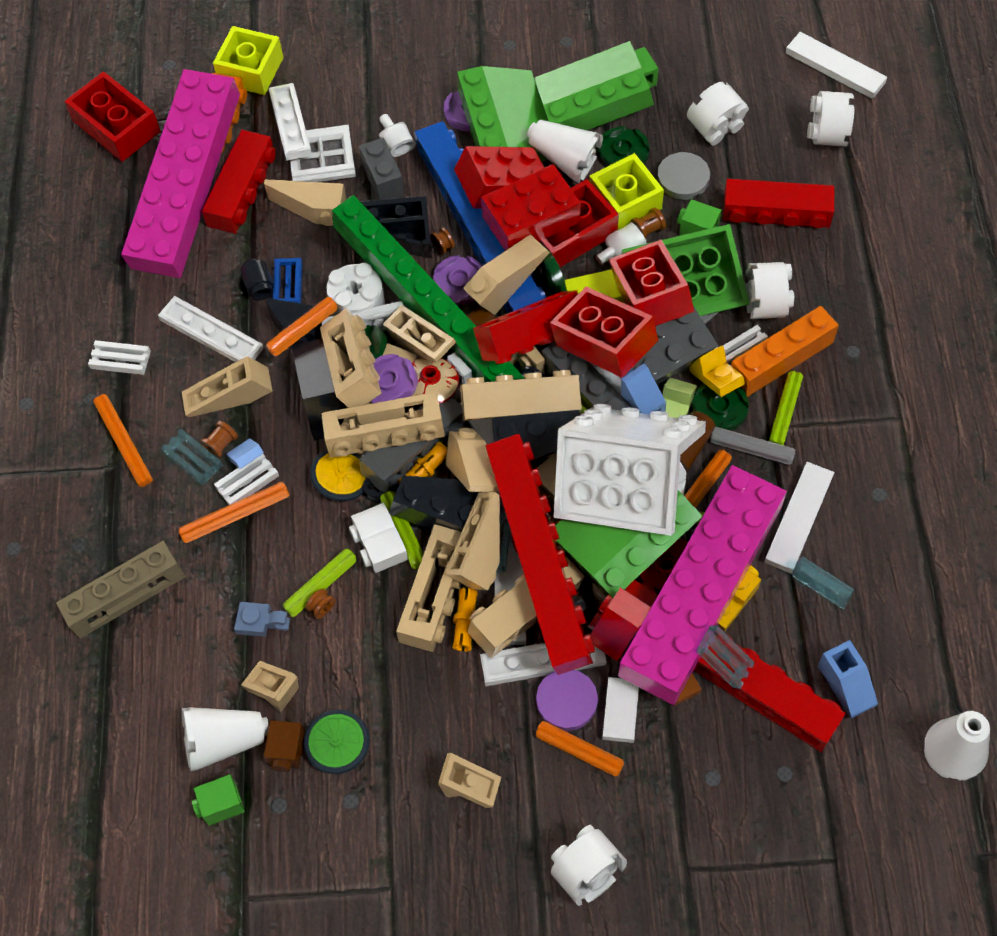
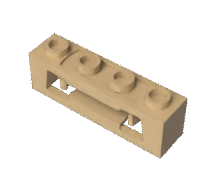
(348, 333)
(383, 425)
(423, 632)

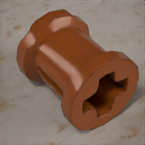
(650, 222)
(219, 439)

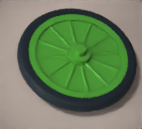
(336, 741)

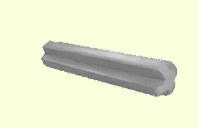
(752, 445)

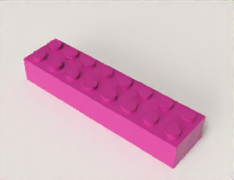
(181, 174)
(701, 584)

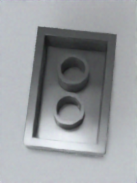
(678, 346)

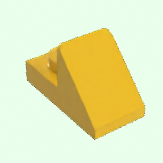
(716, 372)

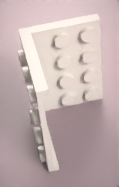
(622, 467)

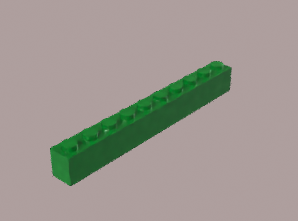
(413, 285)

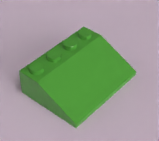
(595, 89)
(500, 105)
(709, 267)
(619, 555)

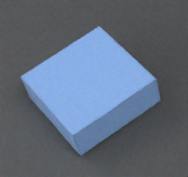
(244, 453)

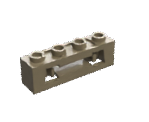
(120, 589)

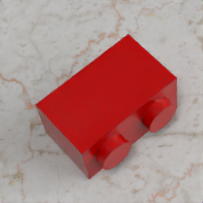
(618, 623)

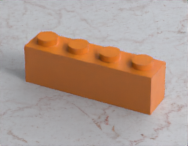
(786, 349)

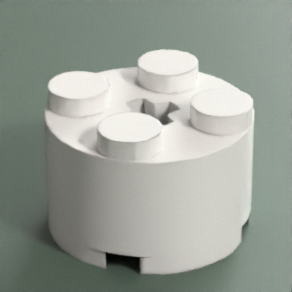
(718, 112)
(831, 118)
(355, 288)
(769, 290)
(587, 865)

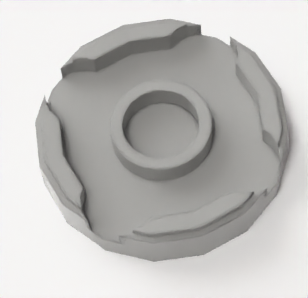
(683, 175)

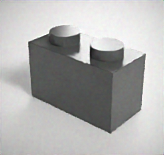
(381, 169)

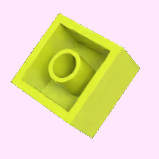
(250, 56)
(628, 189)

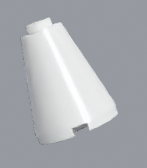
(566, 147)
(220, 734)
(958, 745)

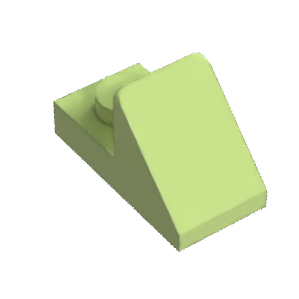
(678, 397)

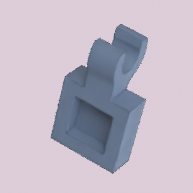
(257, 618)

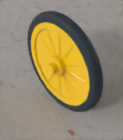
(338, 476)

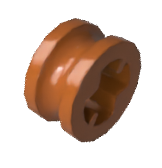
(442, 240)
(320, 603)

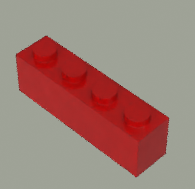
(239, 182)
(778, 203)
(521, 328)

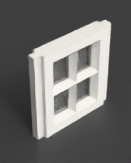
(330, 156)

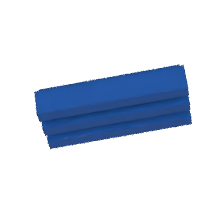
(288, 276)

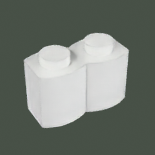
(378, 537)

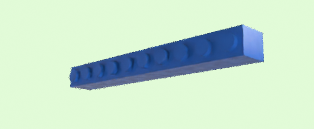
(440, 155)

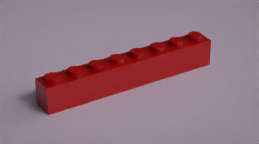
(539, 555)
(770, 691)

